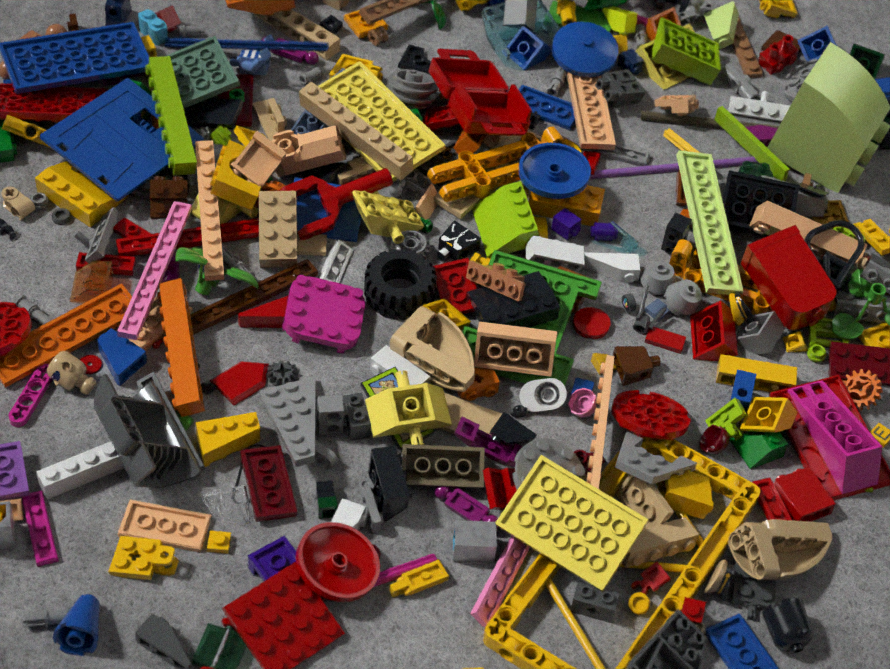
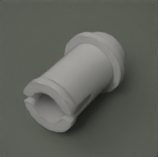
(189, 30)
(307, 77)

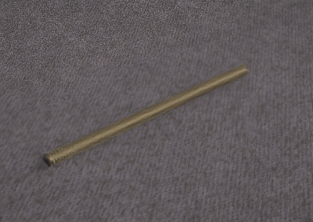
(689, 120)

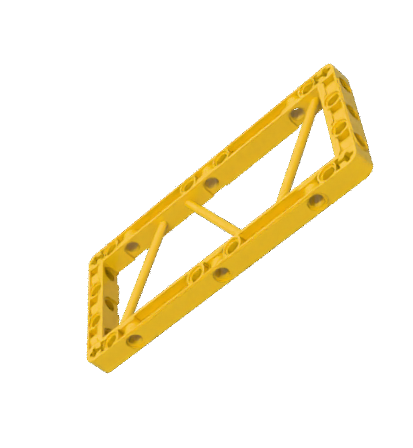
(539, 575)

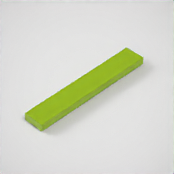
(751, 143)

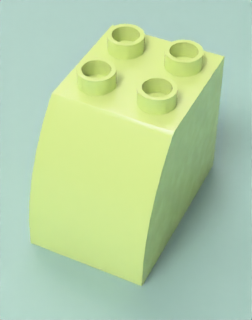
(833, 121)

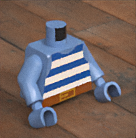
(253, 61)

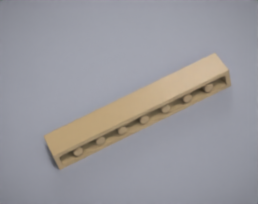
(356, 131)

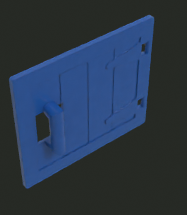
(113, 140)

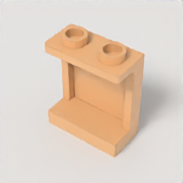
(258, 160)

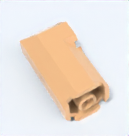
(309, 149)

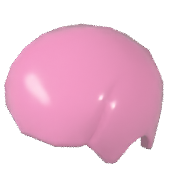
(582, 402)

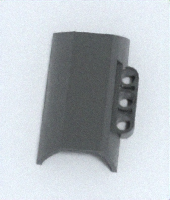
(145, 436)

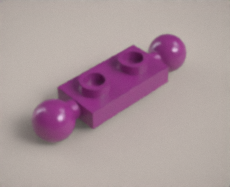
(311, 58)
(464, 505)

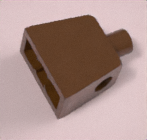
(634, 363)

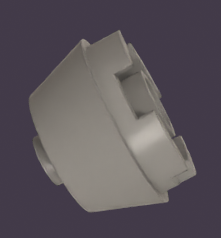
(658, 277)
(683, 297)

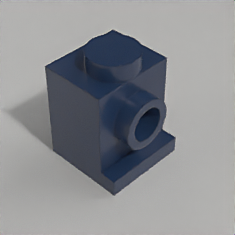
(630, 60)

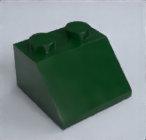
(868, 58)

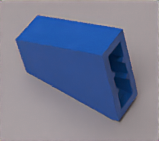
(120, 356)

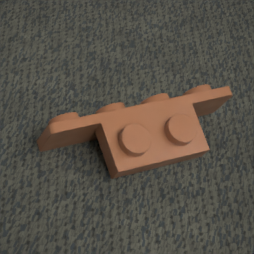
(497, 278)

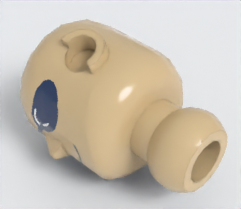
(70, 372)

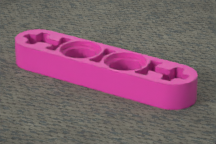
(28, 394)

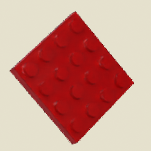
(283, 620)

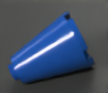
(79, 627)

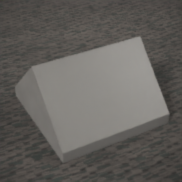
(520, 13)

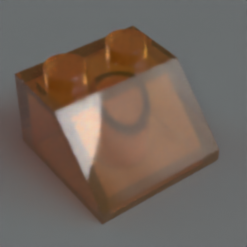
(92, 281)

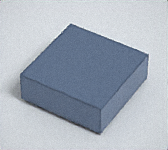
(655, 307)

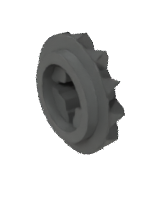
(275, 377)

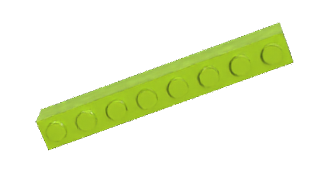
(171, 116)

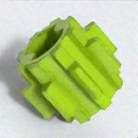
(221, 136)

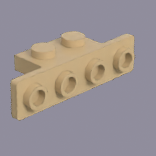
(270, 117)

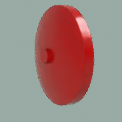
(337, 562)

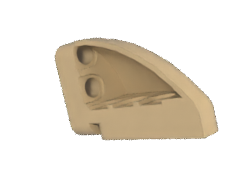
(436, 348)

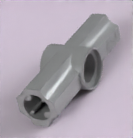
(739, 83)

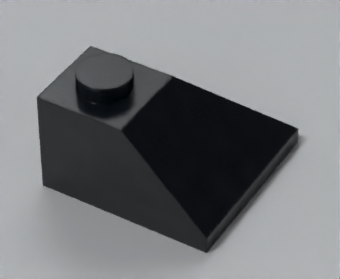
(510, 431)

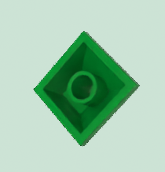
(760, 447)

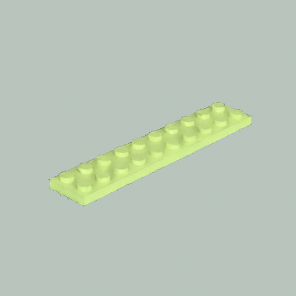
(709, 223)

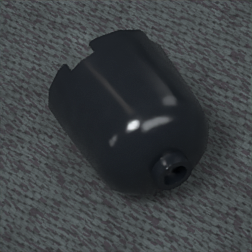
(788, 625)

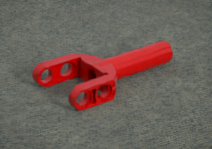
(334, 197)

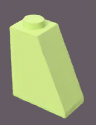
(723, 23)

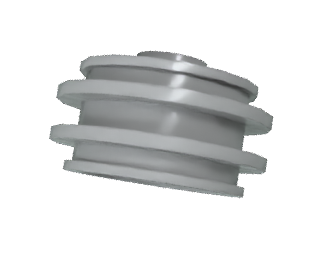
(413, 88)

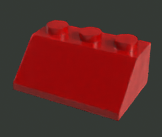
(713, 332)

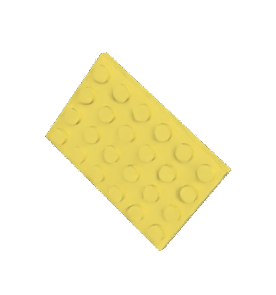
(572, 523)

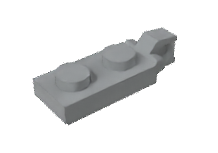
(375, 518)

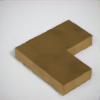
(834, 212)

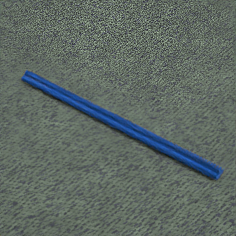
(238, 44)

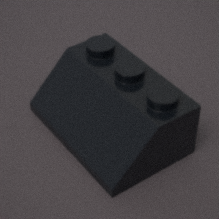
(389, 481)

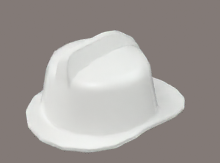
(543, 394)

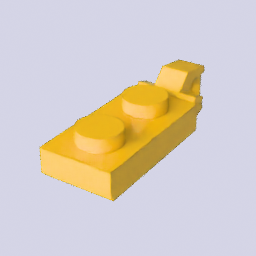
(419, 579)

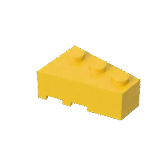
(226, 435)

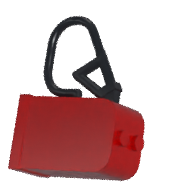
(792, 274)

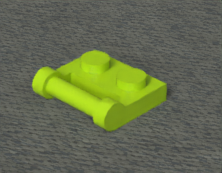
(823, 329)

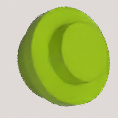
(816, 353)

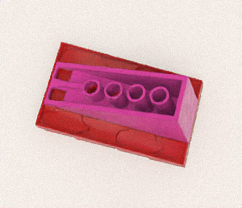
(834, 438)

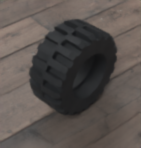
(399, 265)

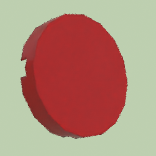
(591, 322)

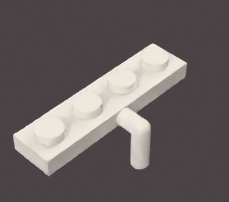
(758, 109)

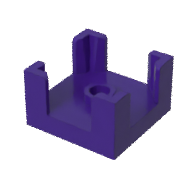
(272, 558)

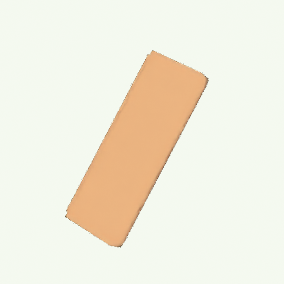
(427, 203)

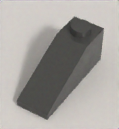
(160, 640)

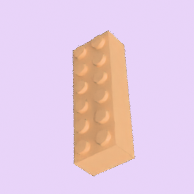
(773, 218)

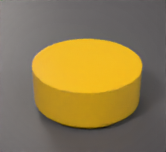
(639, 603)

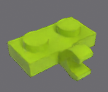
(728, 417)

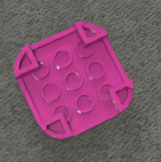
(324, 313)

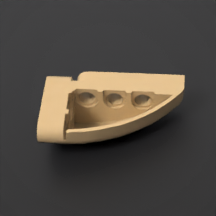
(779, 547)

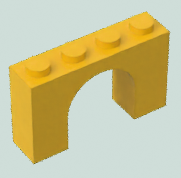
(227, 184)

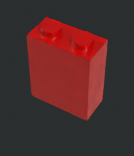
(804, 495)

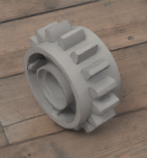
(413, 241)

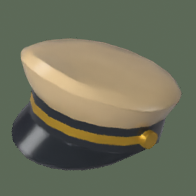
(720, 579)

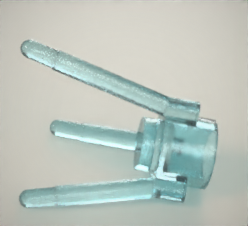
(628, 242)

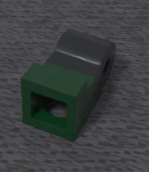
(326, 499)

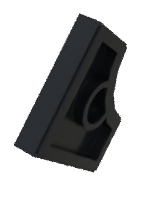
(414, 59)

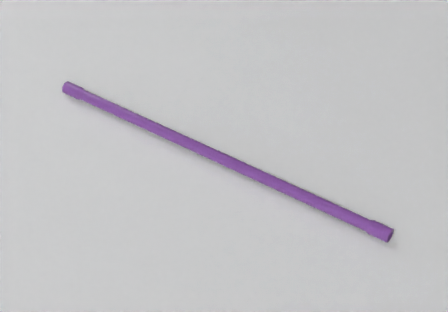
(630, 171)

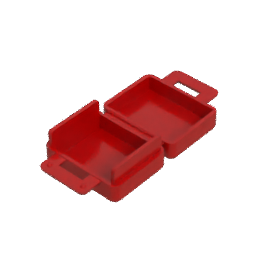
(479, 94)

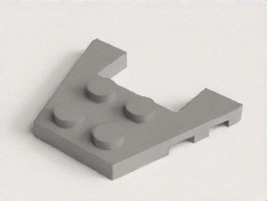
(647, 466)

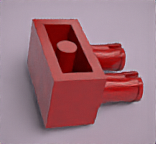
(778, 55)

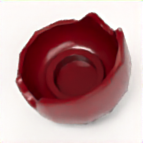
(716, 437)

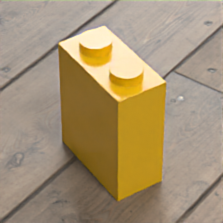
(688, 494)

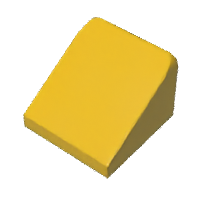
(795, 342)
(596, 360)

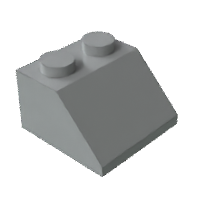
(761, 333)

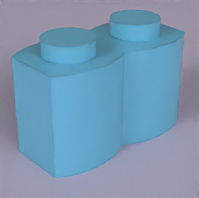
(152, 26)

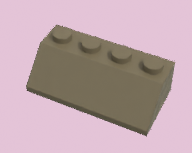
(443, 465)

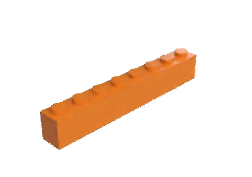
(181, 348)

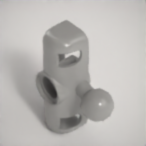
(694, 13)
(413, 182)

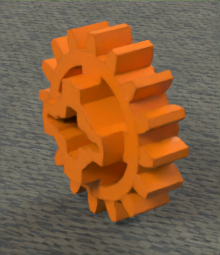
(870, 385)

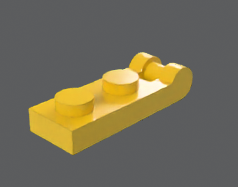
(874, 236)

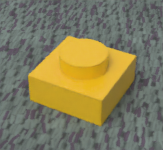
(219, 542)

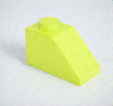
(621, 20)

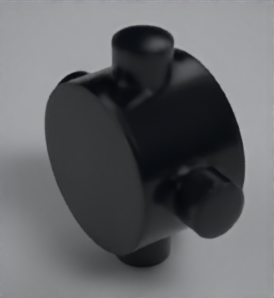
(519, 411)

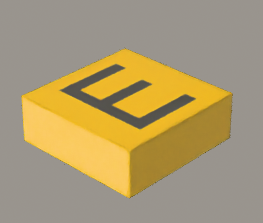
(881, 434)

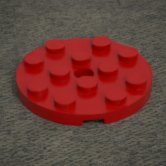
(14, 326)
(650, 415)

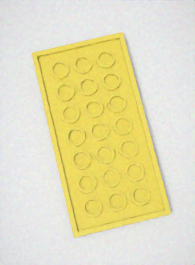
(375, 104)

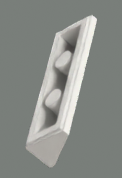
(334, 262)

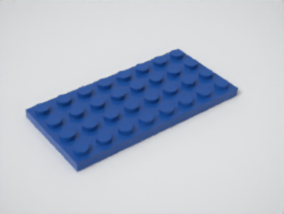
(74, 57)

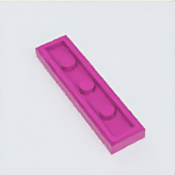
(39, 529)

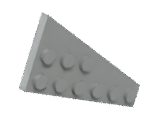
(294, 417)

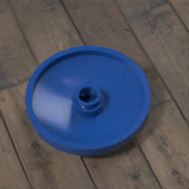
(585, 49)
(554, 170)

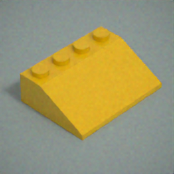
(75, 193)

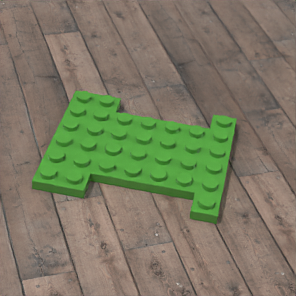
(566, 289)

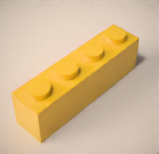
(769, 376)

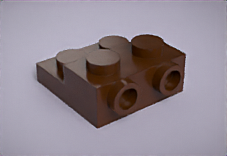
(164, 193)

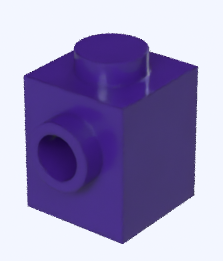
(566, 224)

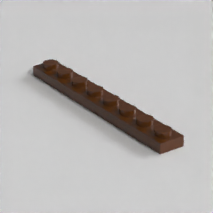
(250, 296)

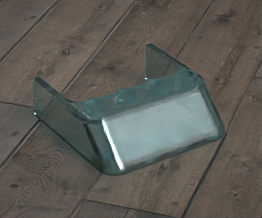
(498, 34)

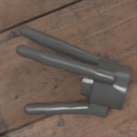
(643, 321)

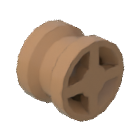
(378, 35)

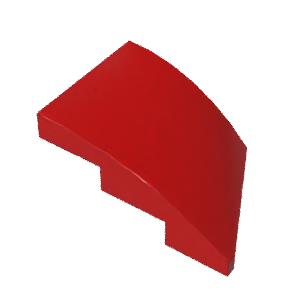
(499, 487)

